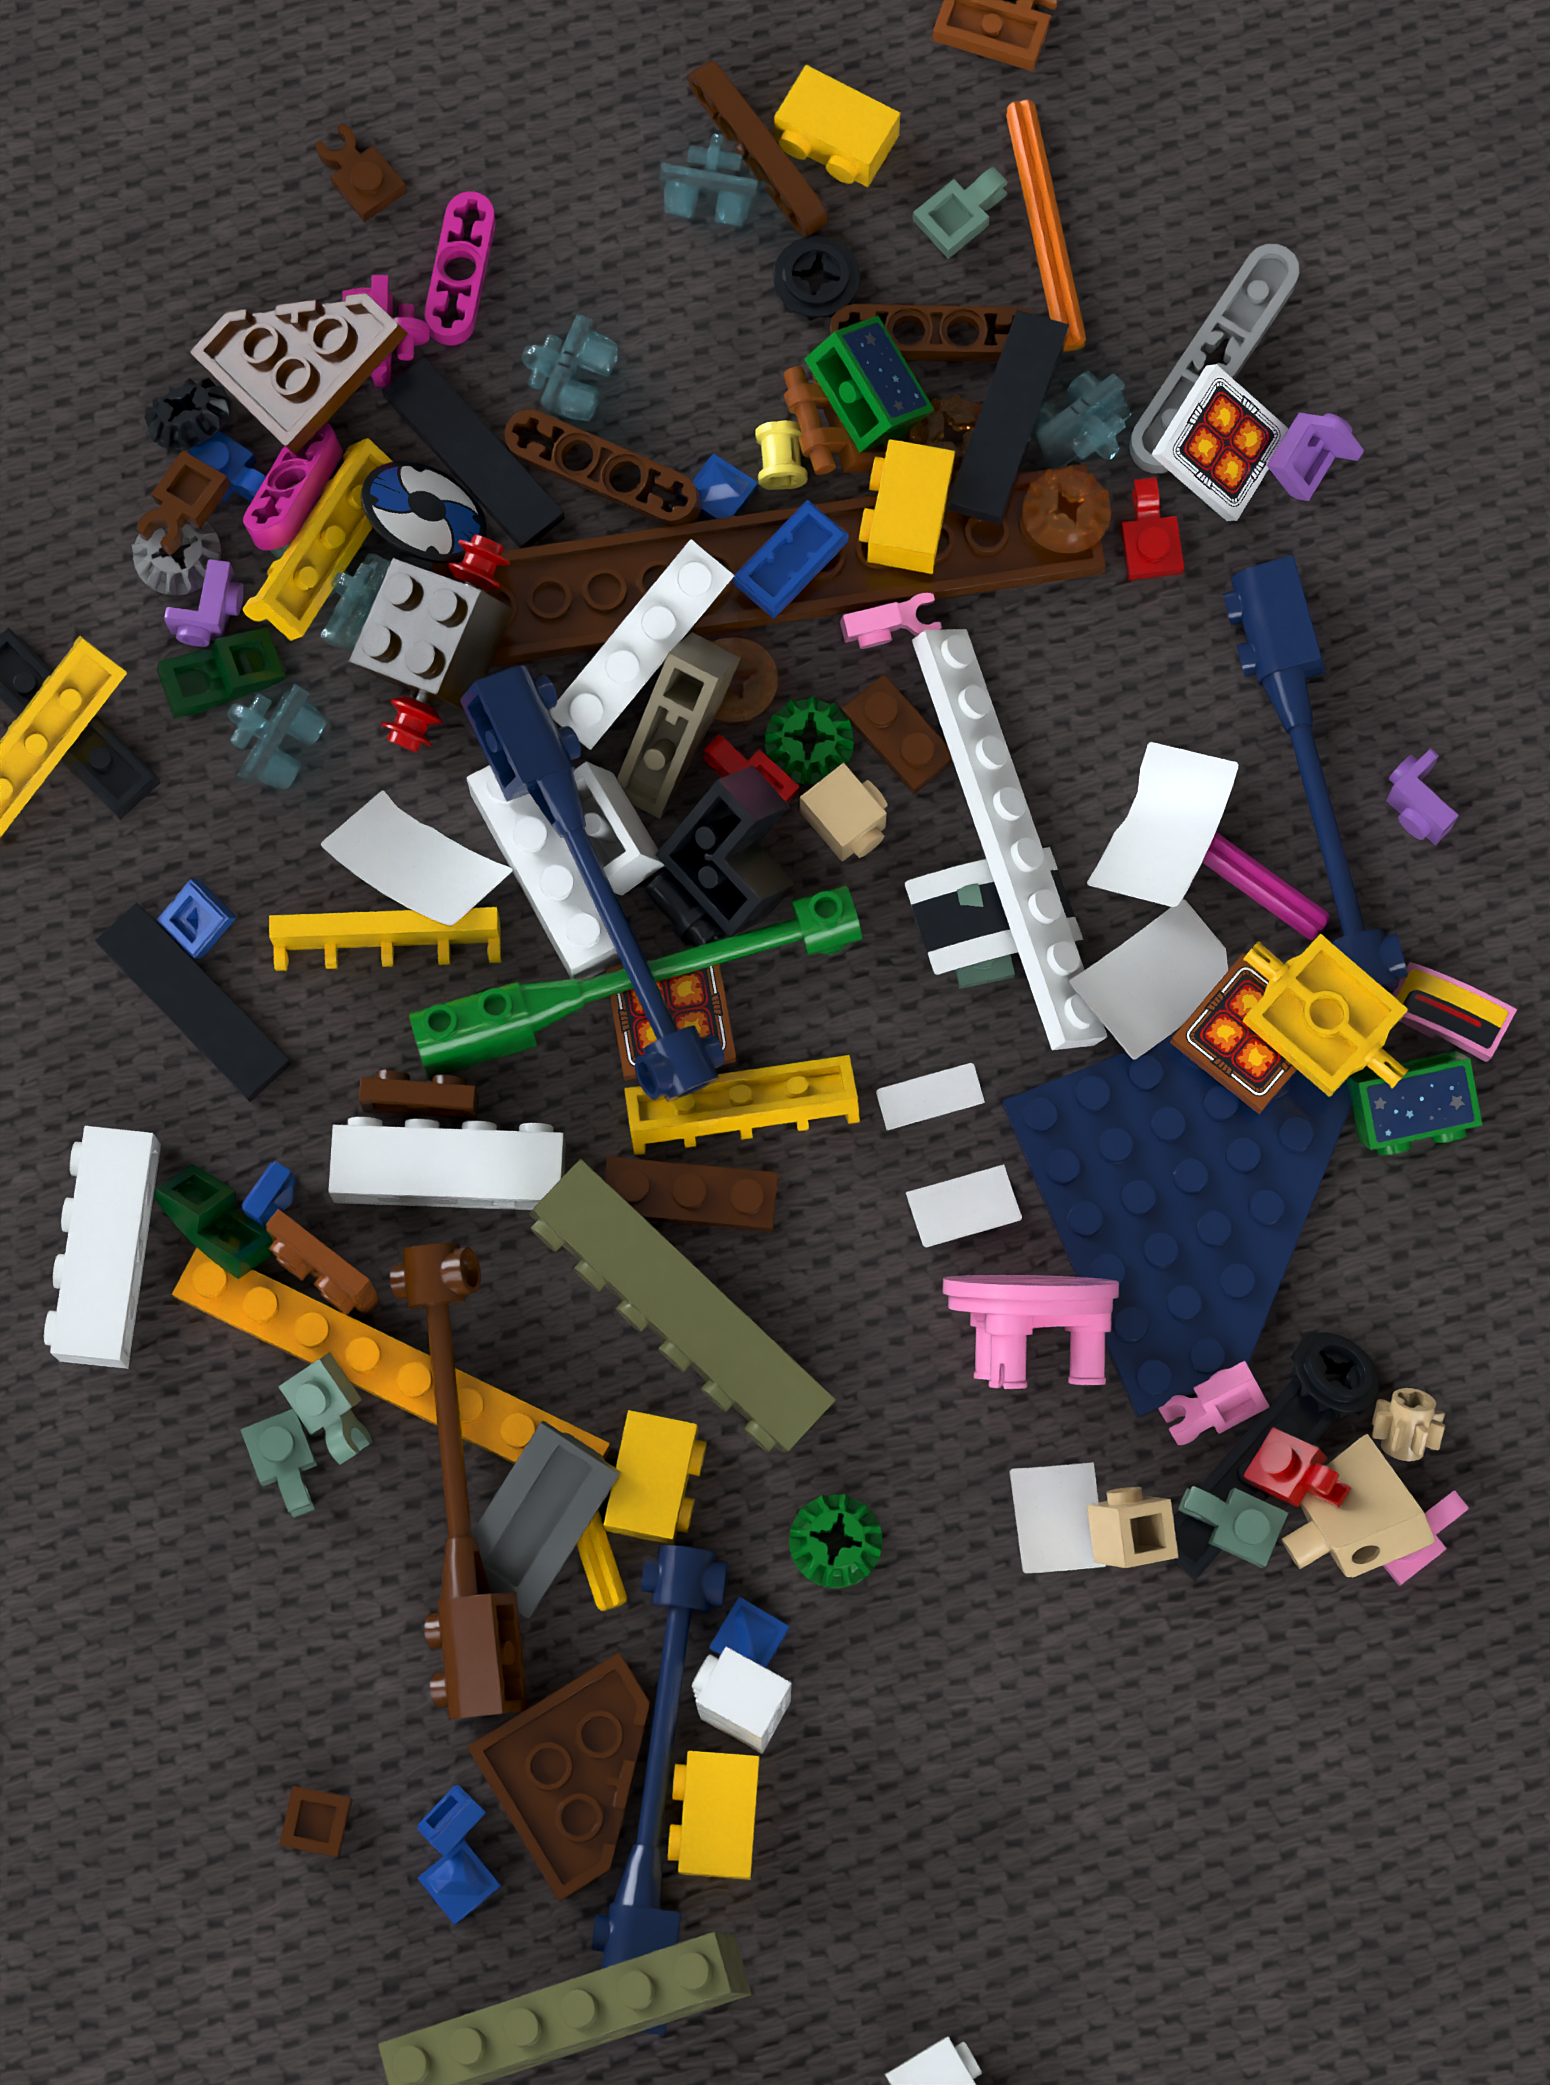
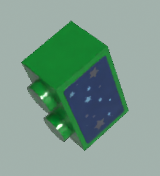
(868, 383)
(1430, 1101)

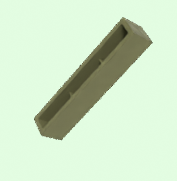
(681, 1307)
(571, 2015)

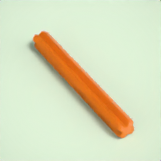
(1045, 220)

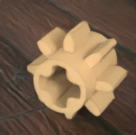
(1408, 1424)

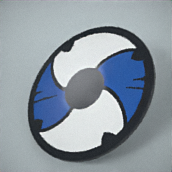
(421, 511)

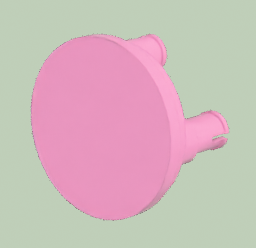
(1012, 1305)

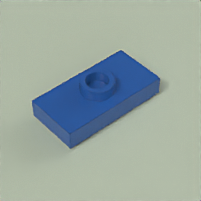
(790, 559)

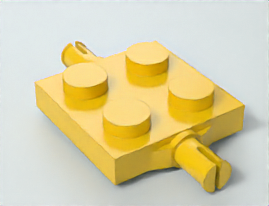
(1325, 1015)

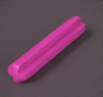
(1265, 887)

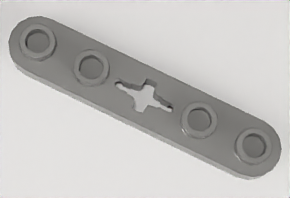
(1241, 316)

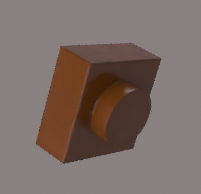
(316, 1821)

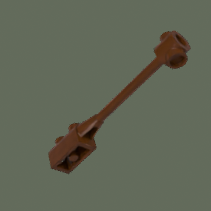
(472, 1624)

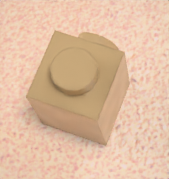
(845, 813)
(1132, 1529)

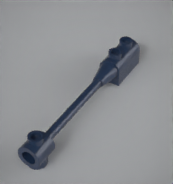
(1284, 644)
(536, 759)
(684, 1583)

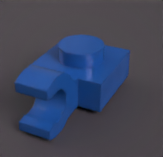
(233, 461)

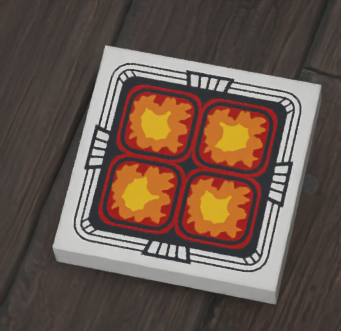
(1220, 442)

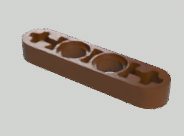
(758, 148)
(935, 323)
(601, 471)

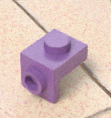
(1310, 450)
(219, 600)
(1419, 807)

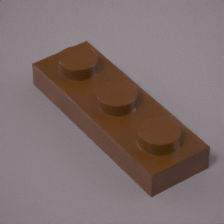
(695, 1193)

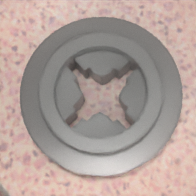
(166, 575)

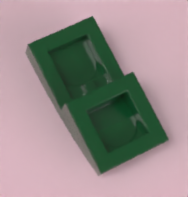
(226, 672)
(207, 1217)

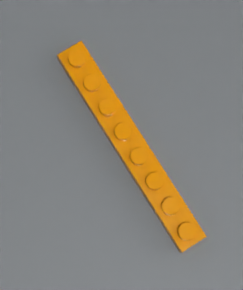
(365, 1356)

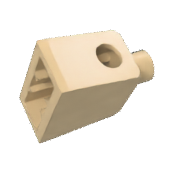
(1373, 1523)

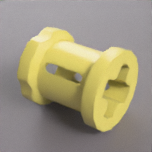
(780, 455)

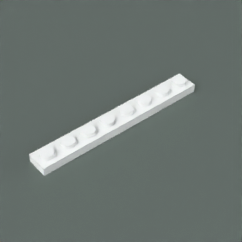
(1007, 836)

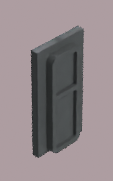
(541, 1514)

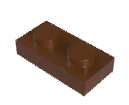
(898, 734)
(395, 1093)

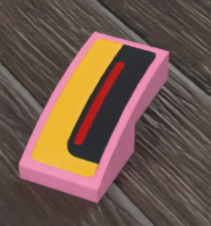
(1453, 1011)

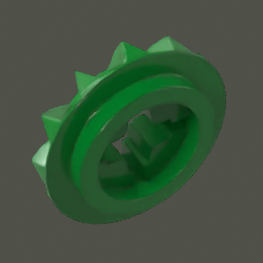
(789, 753)
(852, 1563)

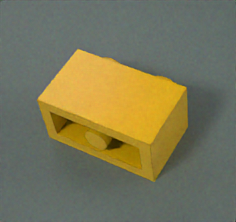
(836, 127)
(909, 506)
(655, 1471)
(716, 1816)

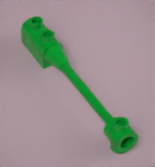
(508, 1016)

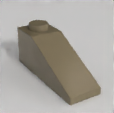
(676, 721)

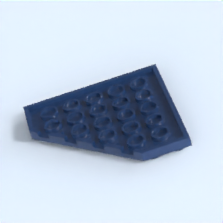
(1178, 1200)

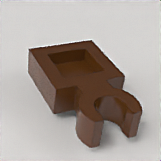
(362, 178)
(185, 495)

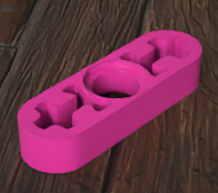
(452, 229)
(280, 512)

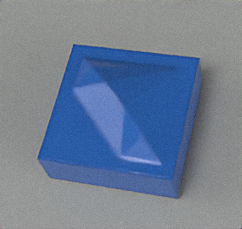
(723, 489)
(196, 918)
(270, 1193)
(750, 1633)
(450, 1820)
(459, 1882)

